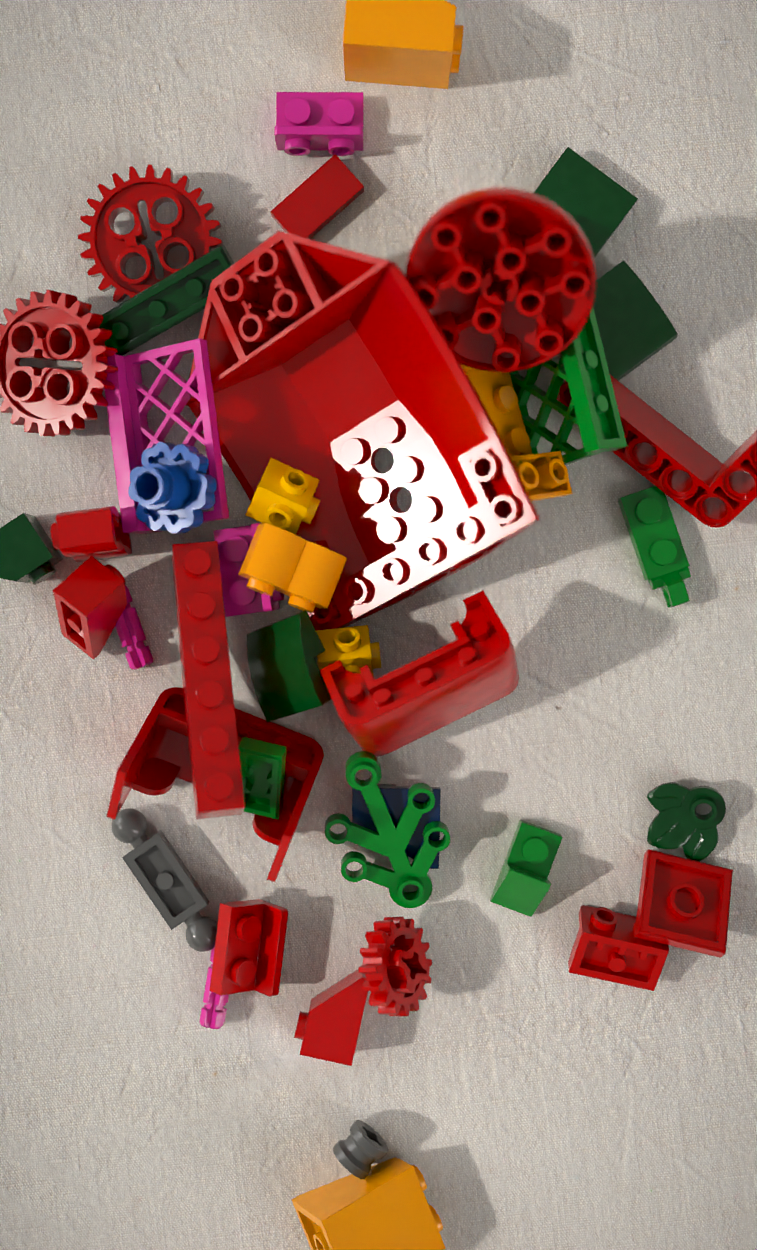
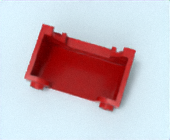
(431, 689)

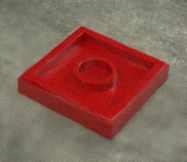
(684, 903)

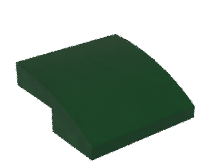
(587, 196)
(629, 321)
(285, 667)

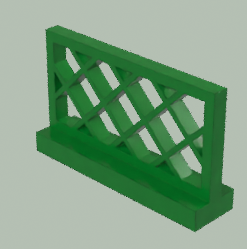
(592, 401)

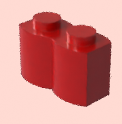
(90, 533)

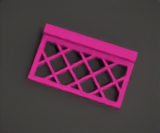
(129, 421)

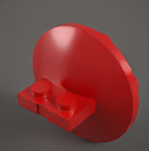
(504, 277)

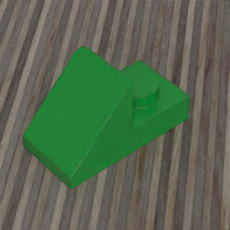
(526, 869)

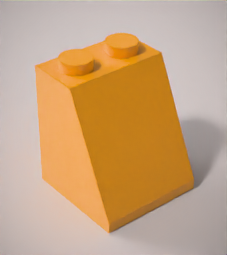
(401, 42)
(372, 1212)

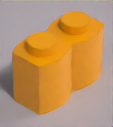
(291, 566)

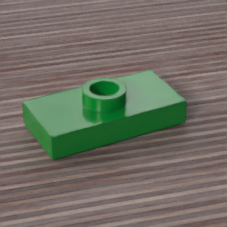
(262, 777)

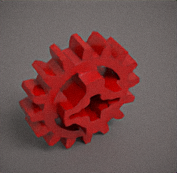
(395, 966)

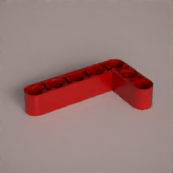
(679, 465)

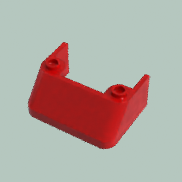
(163, 754)

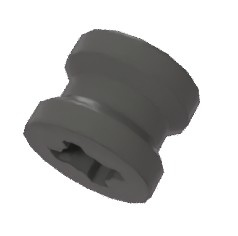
(360, 1149)

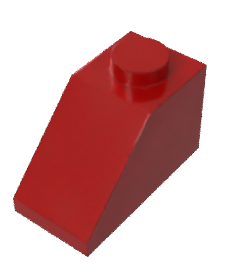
(90, 605)
(333, 1021)

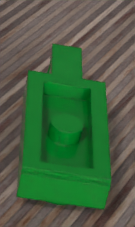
(657, 543)

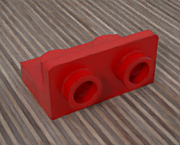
(249, 948)
(610, 952)

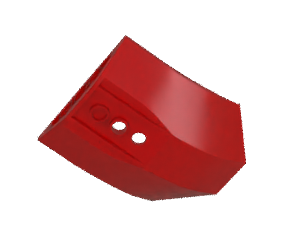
(324, 366)

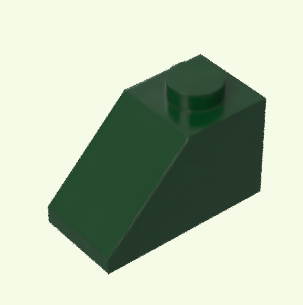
(26, 551)

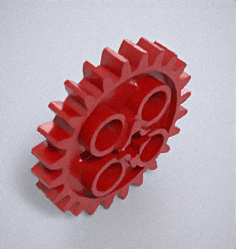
(114, 250)
(52, 322)

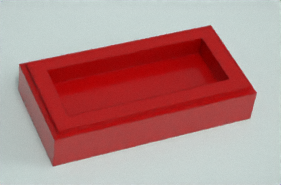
(318, 199)

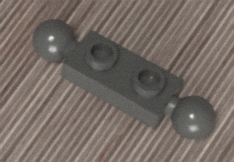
(165, 879)

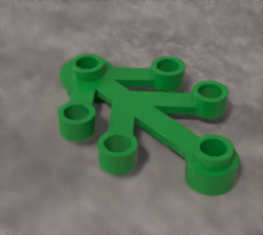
(389, 840)

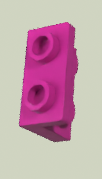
(319, 122)
(238, 598)

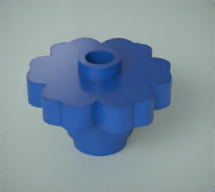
(172, 487)

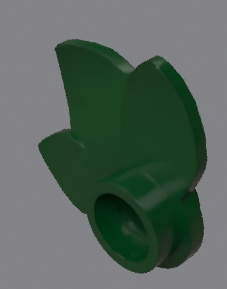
(680, 824)

